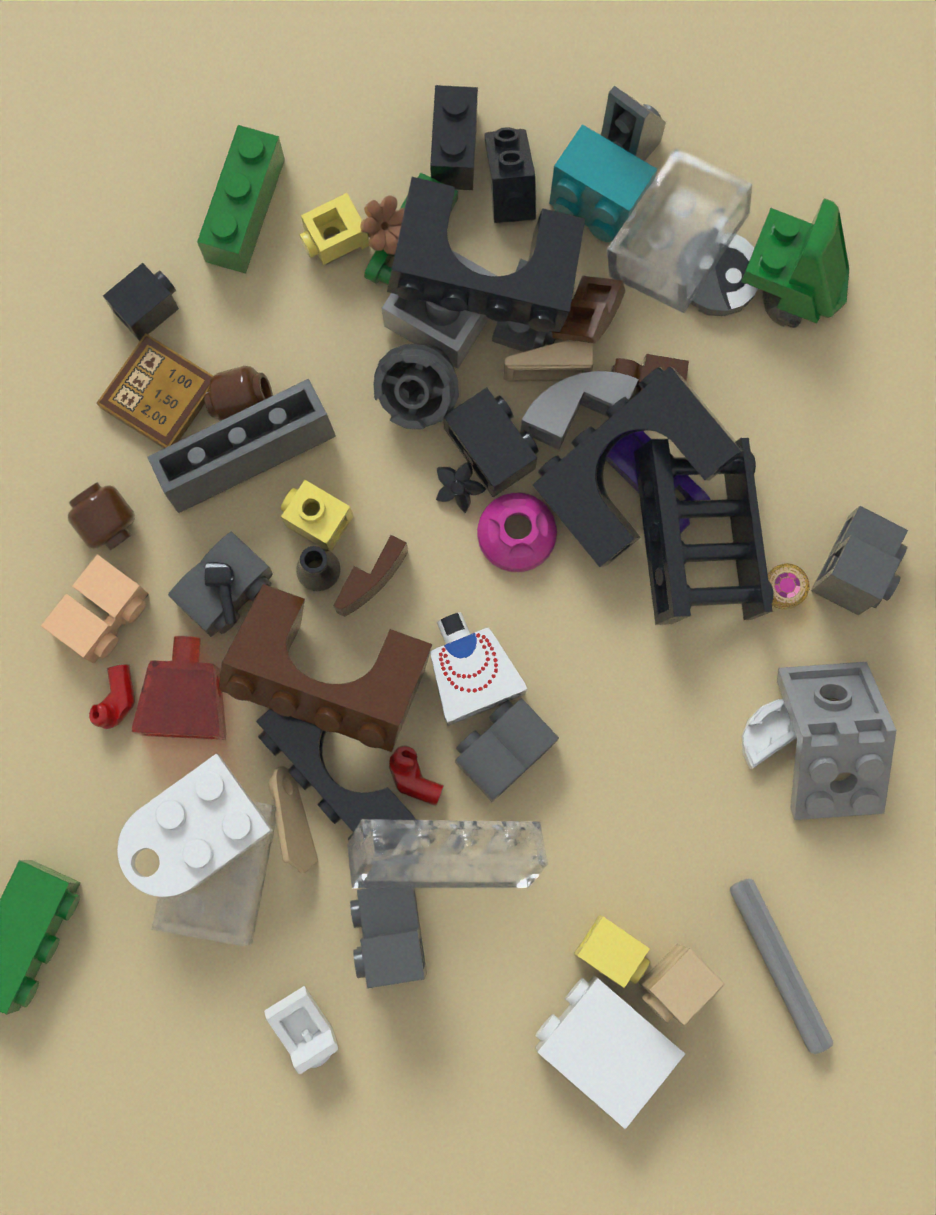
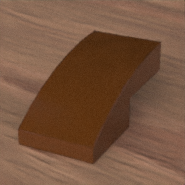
(592, 309)
(363, 586)

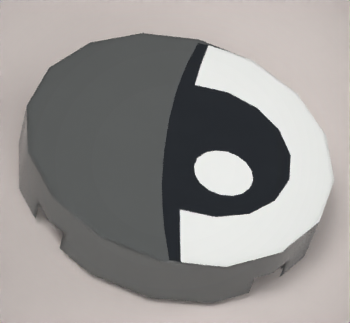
(723, 289)

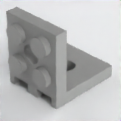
(838, 739)

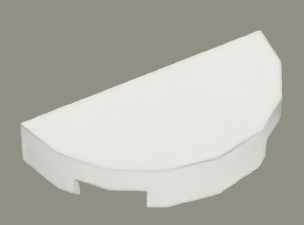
(766, 733)

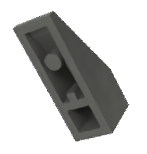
(631, 124)

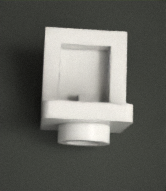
(302, 1030)

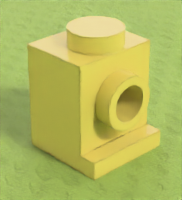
(335, 217)

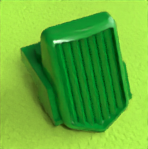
(802, 262)

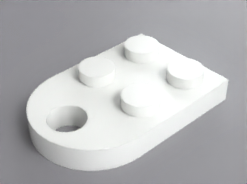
(192, 829)

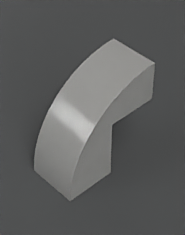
(556, 407)

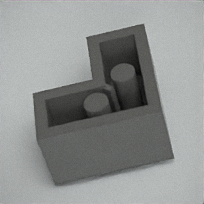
(862, 562)
(391, 936)

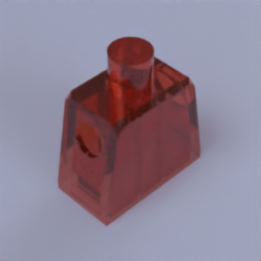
(181, 696)

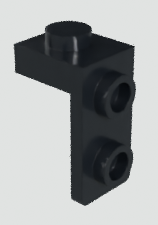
(511, 175)

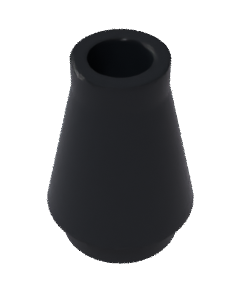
(322, 576)

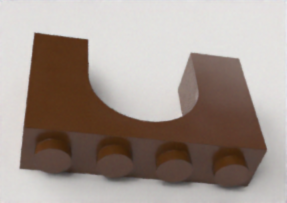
(364, 709)

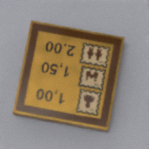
(156, 392)

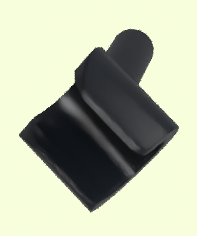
(222, 576)

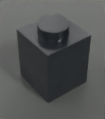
(142, 300)

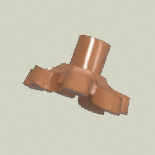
(383, 224)

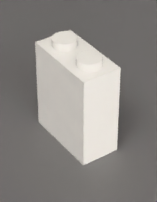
(607, 1050)

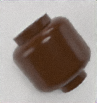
(236, 391)
(101, 516)

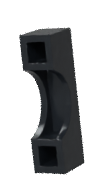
(304, 748)

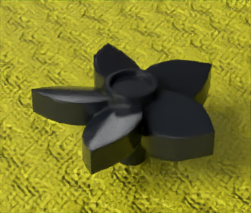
(458, 485)

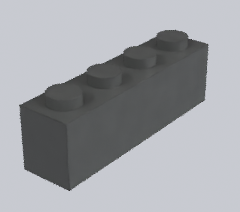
(242, 446)

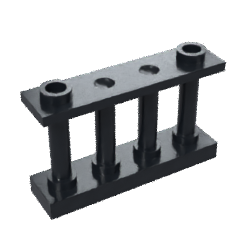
(668, 553)

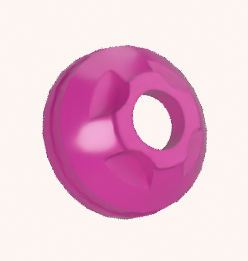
(511, 553)

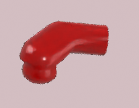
(118, 702)
(409, 779)

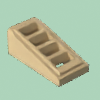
(550, 362)

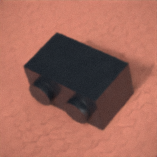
(454, 136)
(491, 441)

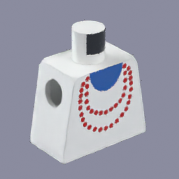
(472, 671)

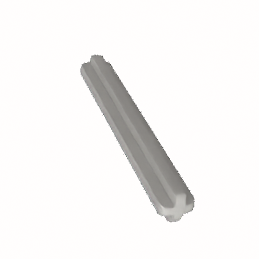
(781, 966)

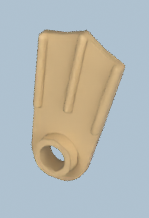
(291, 821)

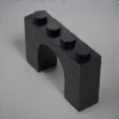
(430, 271)
(576, 482)

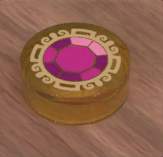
(789, 586)

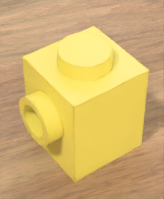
(315, 515)

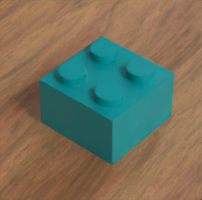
(599, 183)

